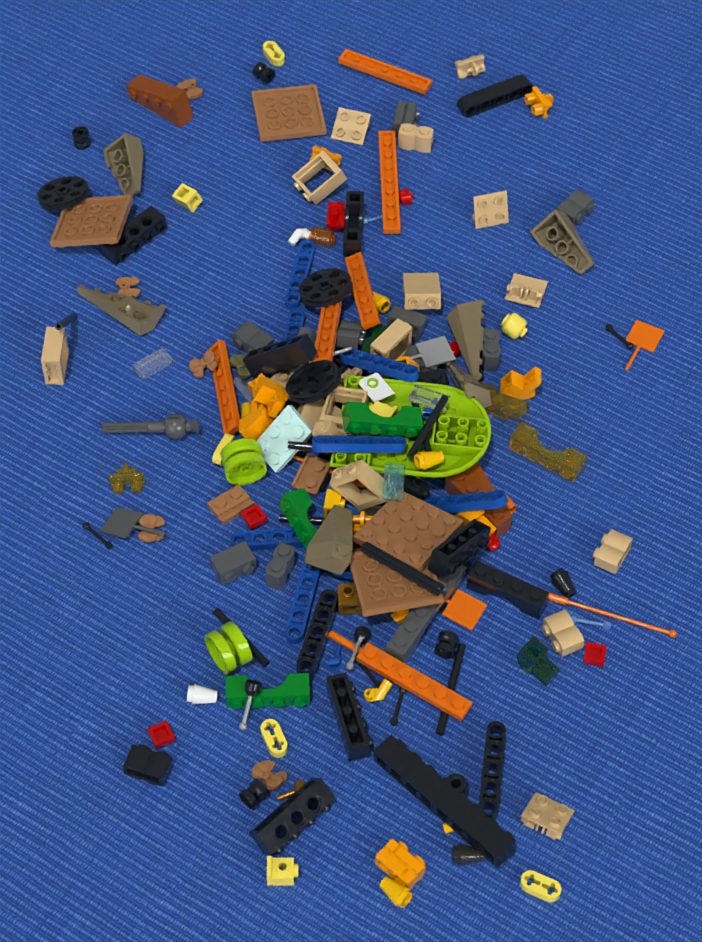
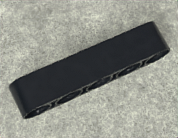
(494, 95)
(319, 627)
(494, 763)

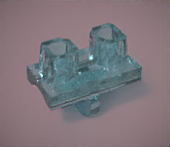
(393, 481)

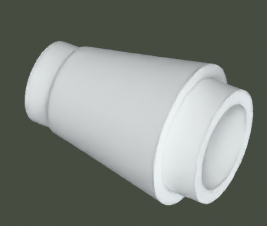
(201, 695)

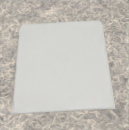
(379, 392)

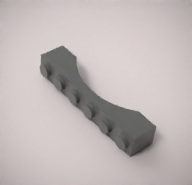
(411, 630)

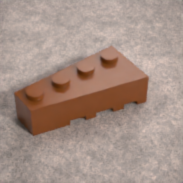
(161, 99)
(474, 481)

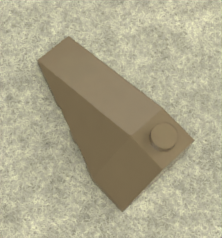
(125, 161)
(561, 239)
(332, 542)

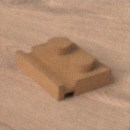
(312, 475)
(230, 504)

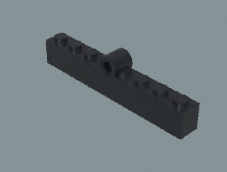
(446, 800)

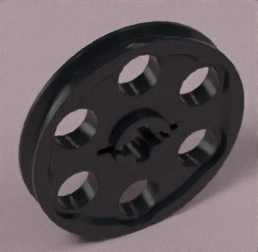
(63, 193)
(325, 287)
(313, 382)

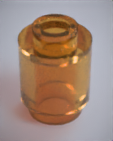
(323, 236)

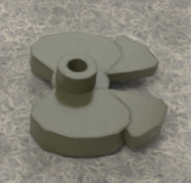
(241, 369)

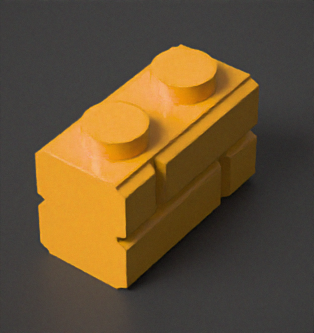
(400, 863)

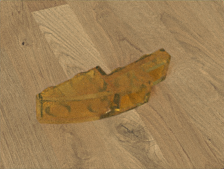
(505, 405)

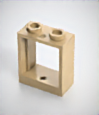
(310, 169)
(393, 340)
(55, 356)
(342, 395)
(359, 470)

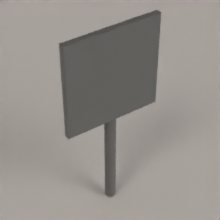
(122, 523)

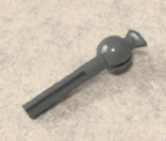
(174, 426)

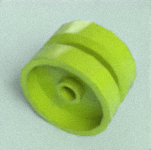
(243, 461)
(228, 647)

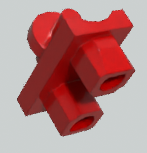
(335, 215)

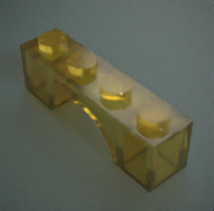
(565, 463)

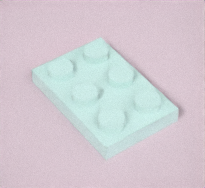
(285, 428)

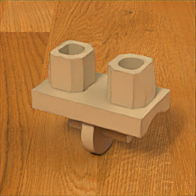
(470, 66)

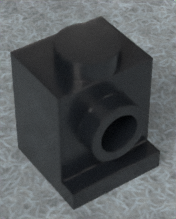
(415, 487)

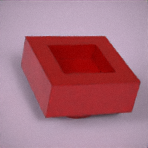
(253, 516)
(594, 654)
(161, 734)

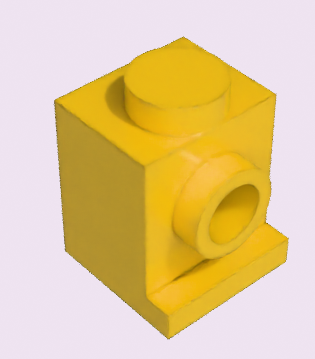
(332, 497)

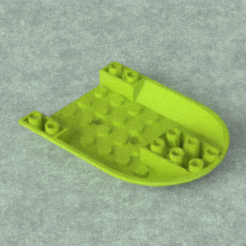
(459, 432)

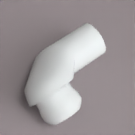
(300, 233)

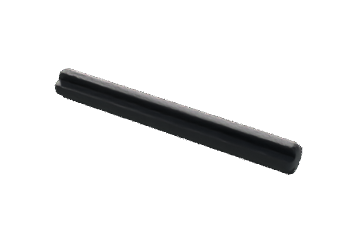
(402, 568)

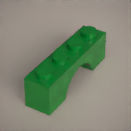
(360, 419)
(296, 506)
(291, 692)

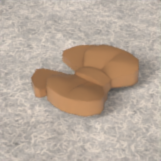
(193, 91)
(125, 283)
(197, 366)
(150, 521)
(263, 771)

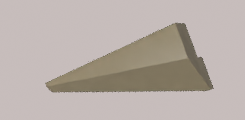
(134, 314)
(468, 332)
(468, 384)

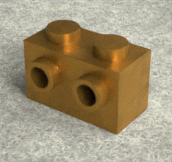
(348, 600)

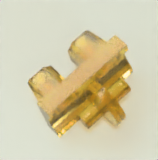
(127, 476)

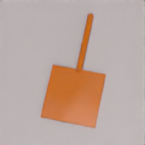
(644, 337)
(464, 609)

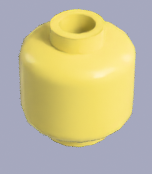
(514, 326)

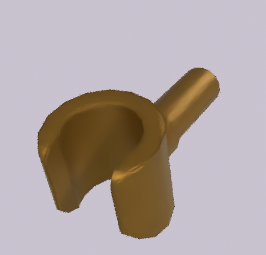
(297, 785)

